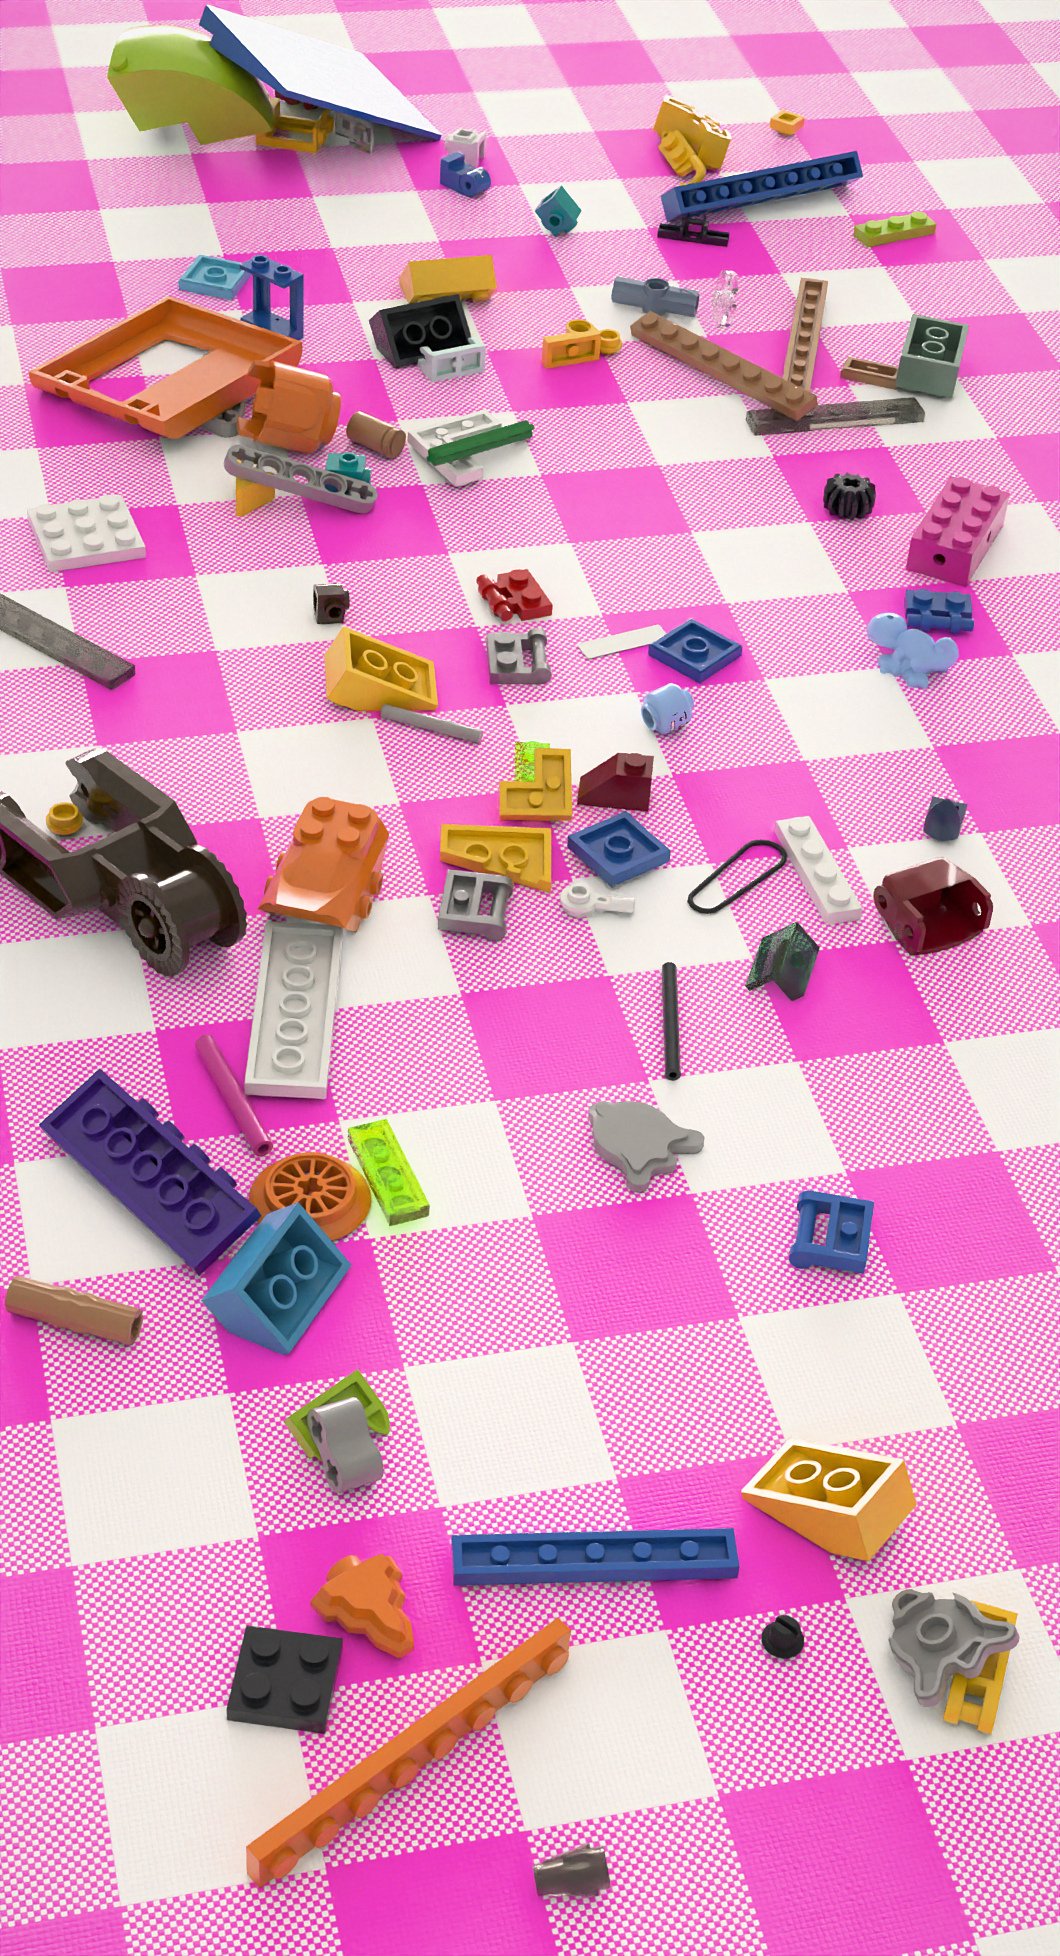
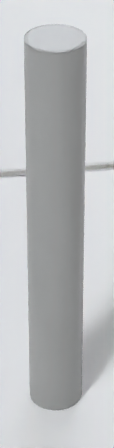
(431, 723)

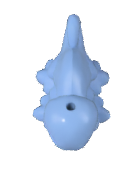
(914, 650)

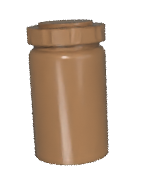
(376, 434)

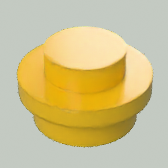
(610, 341)
(64, 819)

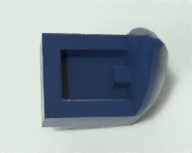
(944, 819)

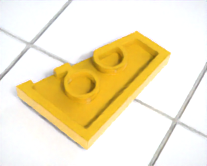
(500, 850)

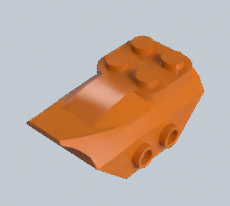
(329, 865)

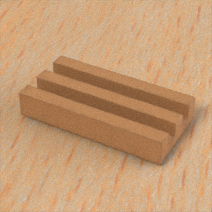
(869, 372)

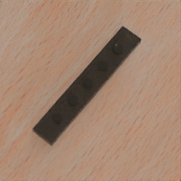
(838, 416)
(63, 645)

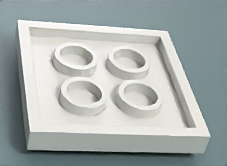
(86, 533)

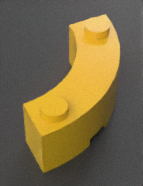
(700, 131)

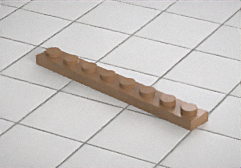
(805, 332)
(724, 365)

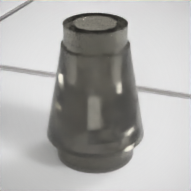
(573, 1873)

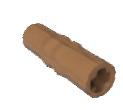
(74, 1310)

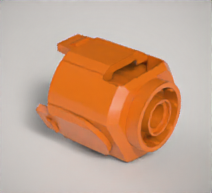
(291, 408)

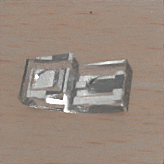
(357, 130)

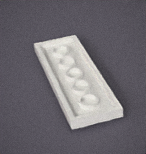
(294, 1011)

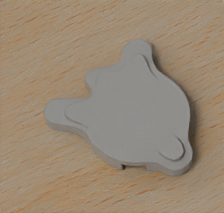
(640, 1140)
(943, 1639)

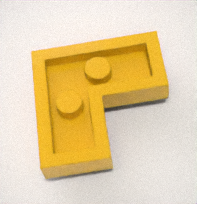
(545, 797)

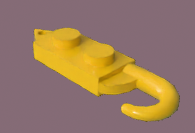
(681, 156)

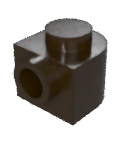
(330, 603)

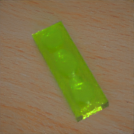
(388, 1172)

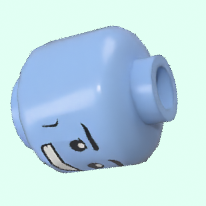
(667, 708)

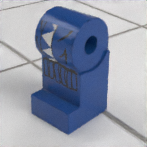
(462, 176)

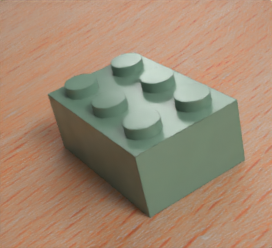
(931, 356)

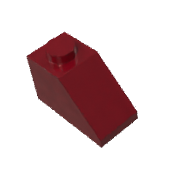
(618, 783)

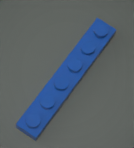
(594, 1556)

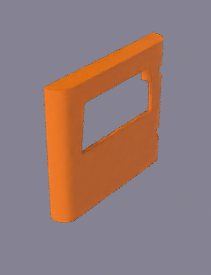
(184, 397)

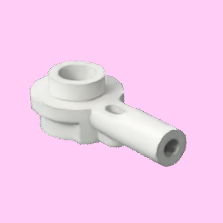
(582, 901)

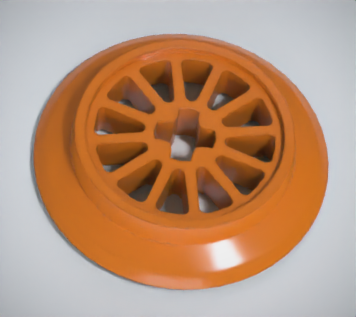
(337, 1198)

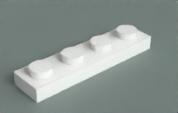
(818, 870)

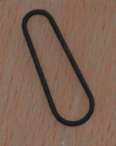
(752, 843)

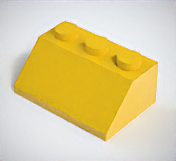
(438, 278)

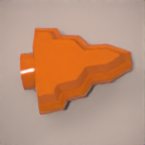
(367, 1601)

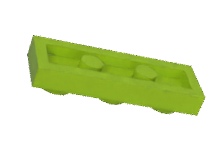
(894, 229)

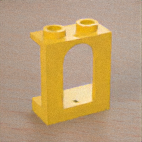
(319, 128)

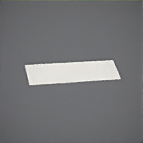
(621, 641)

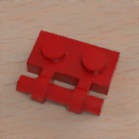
(515, 594)

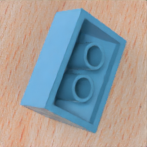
(277, 1280)

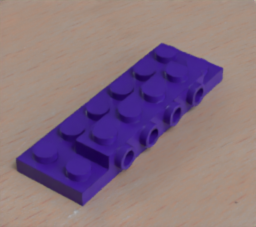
(151, 1170)

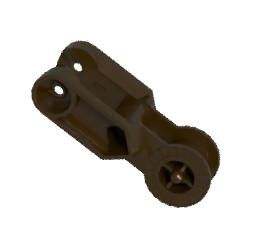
(141, 877)

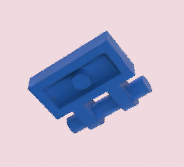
(938, 610)

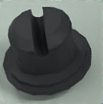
(783, 1637)

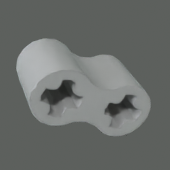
(345, 1444)

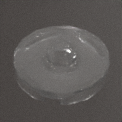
(723, 299)

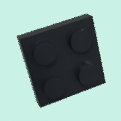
(285, 1679)

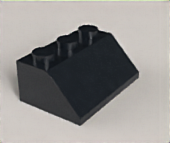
(428, 323)

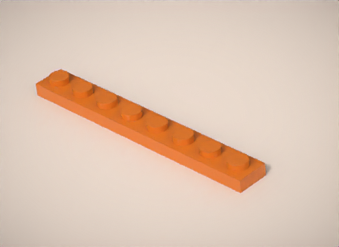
(400, 1759)

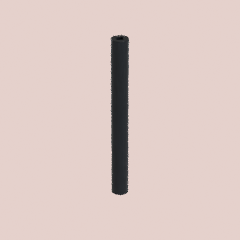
(671, 1021)

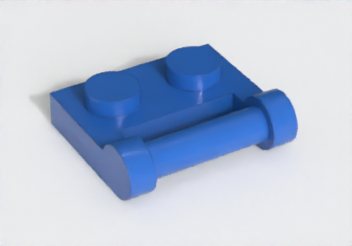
(846, 1232)

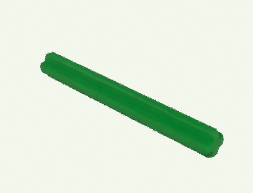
(480, 443)

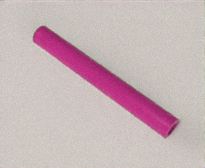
(234, 1095)

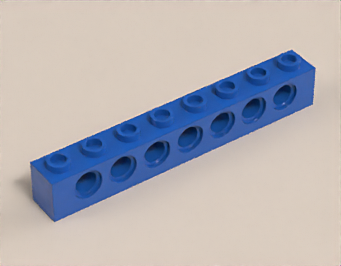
(761, 186)

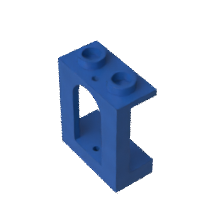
(264, 273)

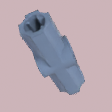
(655, 296)

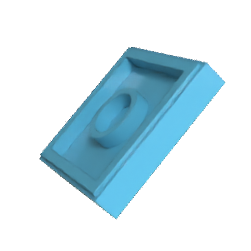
(214, 277)

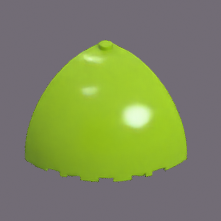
(176, 78)

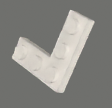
(463, 470)

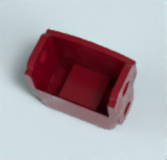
(933, 906)

